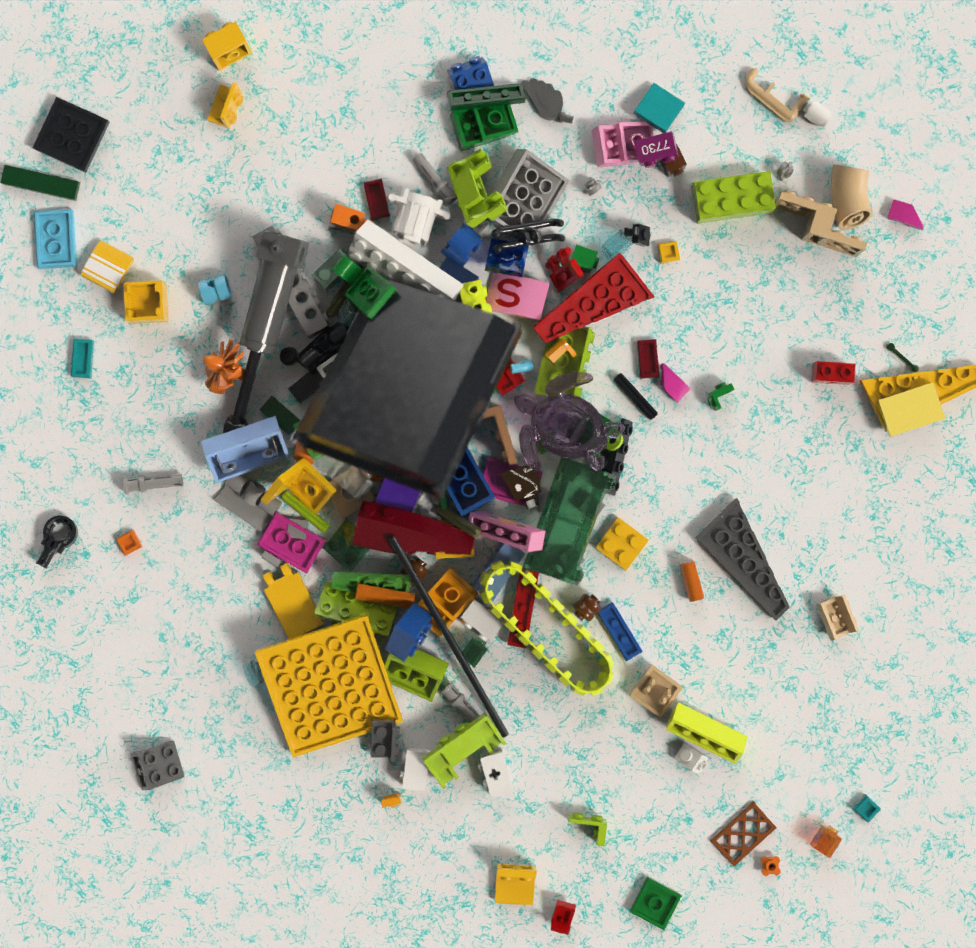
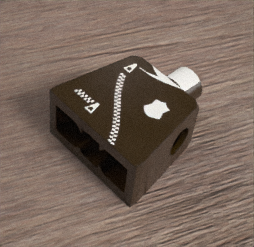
(523, 484)

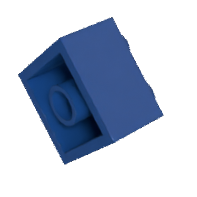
(409, 632)

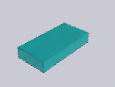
(82, 358)

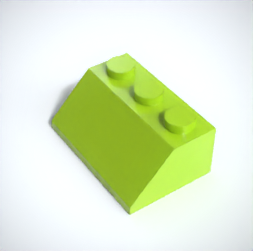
(417, 674)

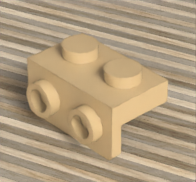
(837, 617)

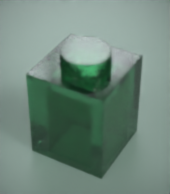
(474, 650)

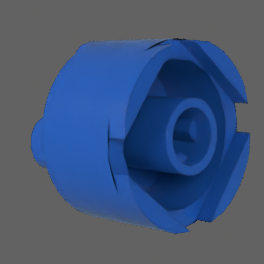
(462, 244)

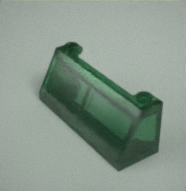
(569, 520)

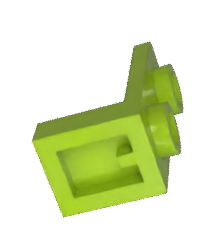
(599, 833)

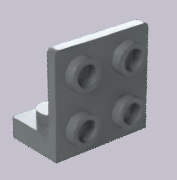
(157, 765)

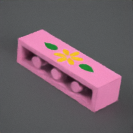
(508, 531)

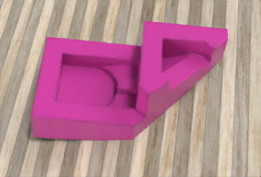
(906, 214)
(673, 384)

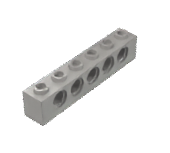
(311, 326)

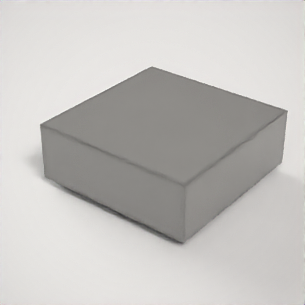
(294, 532)
(274, 560)

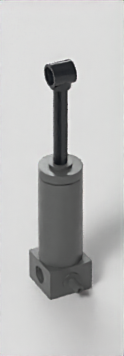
(267, 308)

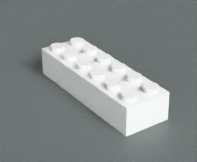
(400, 263)

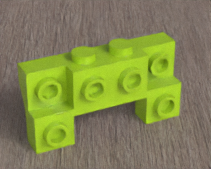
(470, 189)
(459, 745)

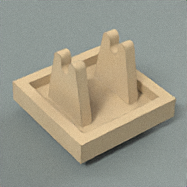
(656, 691)

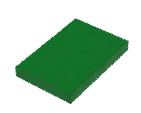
(370, 292)

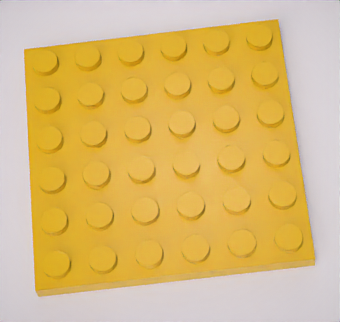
(328, 685)

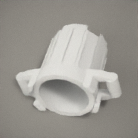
(415, 216)

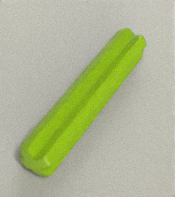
(304, 511)

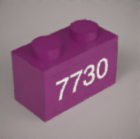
(656, 149)

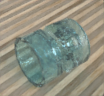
(253, 673)

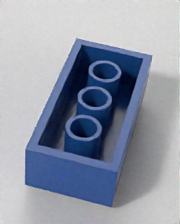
(469, 487)

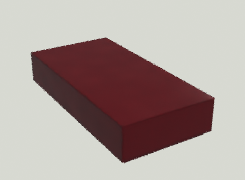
(376, 199)
(648, 359)

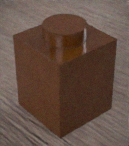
(676, 167)

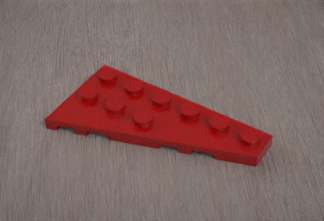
(602, 295)

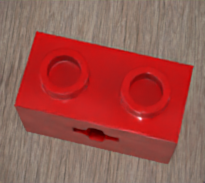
(833, 373)

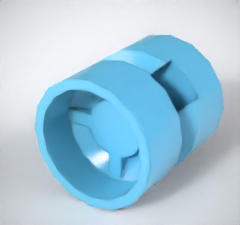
(215, 289)

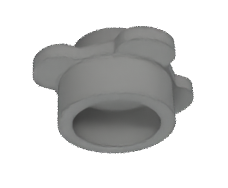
(785, 170)
(592, 187)

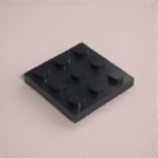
(71, 134)

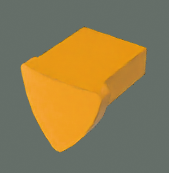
(558, 349)

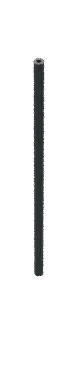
(448, 636)

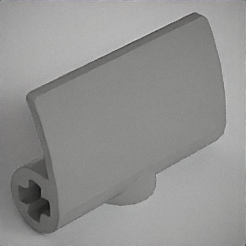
(244, 500)

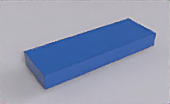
(619, 631)

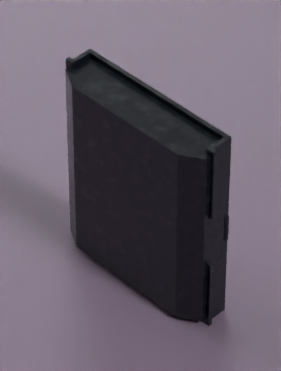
(409, 388)

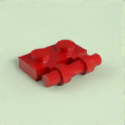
(564, 275)

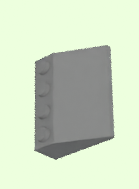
(528, 190)

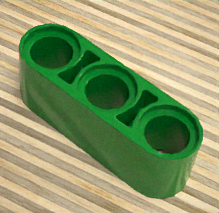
(347, 269)

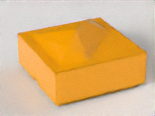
(391, 800)

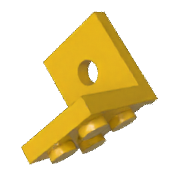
(298, 481)

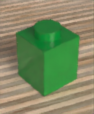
(585, 258)

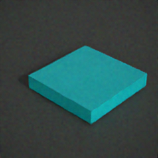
(659, 108)

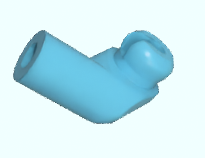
(525, 366)

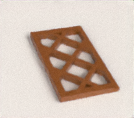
(759, 836)

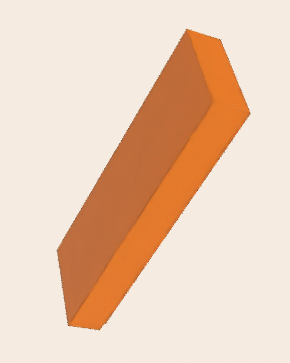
(384, 596)

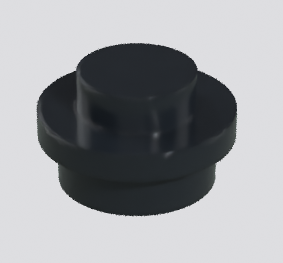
(289, 356)

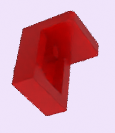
(562, 917)

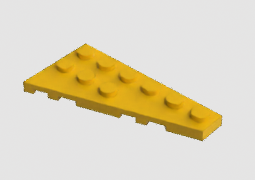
(947, 382)

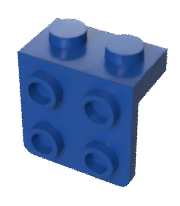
(470, 74)

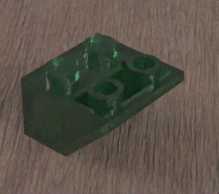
(341, 546)

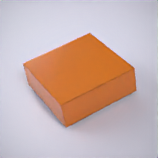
(129, 542)

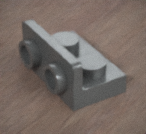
(384, 739)

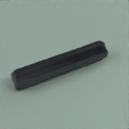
(635, 396)

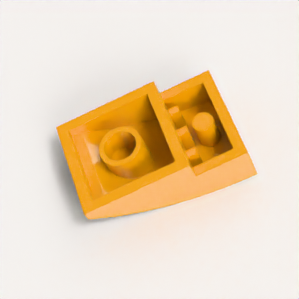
(450, 597)

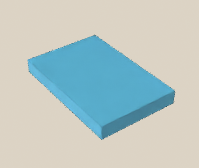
(55, 239)

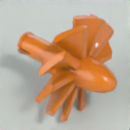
(223, 368)

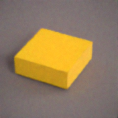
(668, 252)

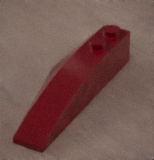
(413, 531)

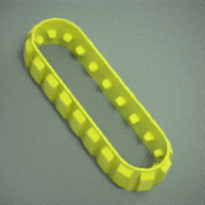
(605, 676)

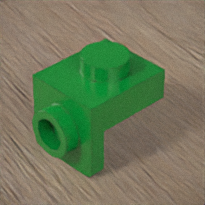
(721, 390)

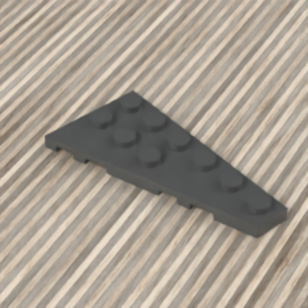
(739, 552)

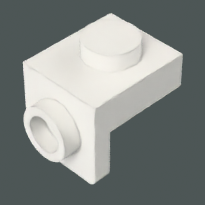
(691, 758)

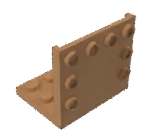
(502, 434)

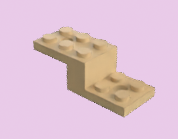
(820, 223)

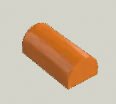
(691, 581)

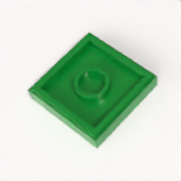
(655, 903)

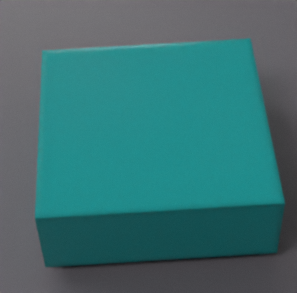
(866, 808)

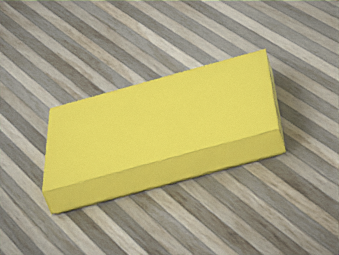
(911, 409)

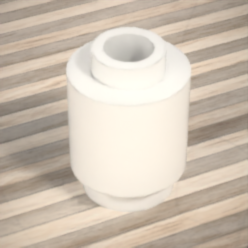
(817, 113)

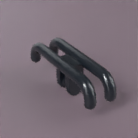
(527, 234)

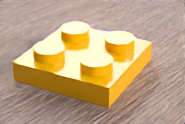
(621, 543)

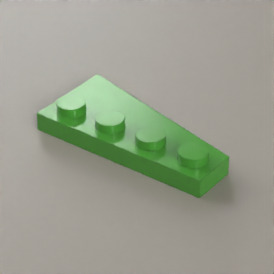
(349, 581)

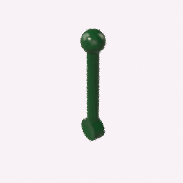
(891, 347)

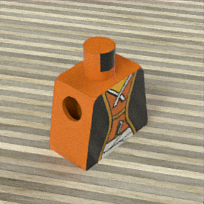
(341, 219)

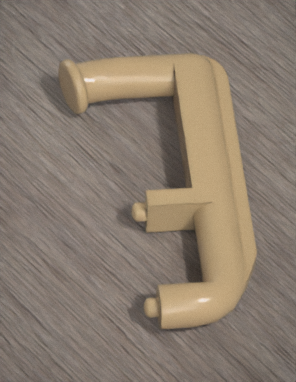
(770, 101)

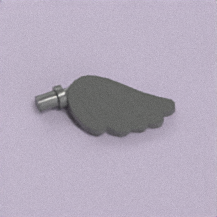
(546, 100)

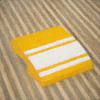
(107, 266)

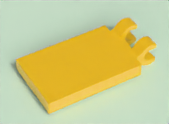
(292, 602)

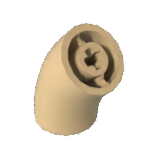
(850, 196)

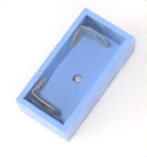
(245, 449)

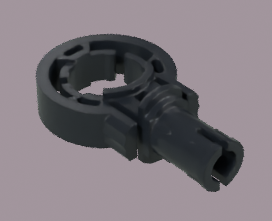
(59, 546)

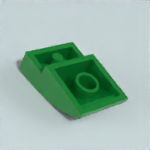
(483, 125)

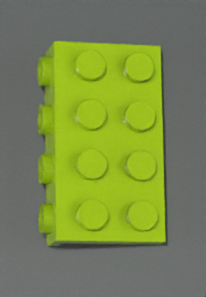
(579, 341)

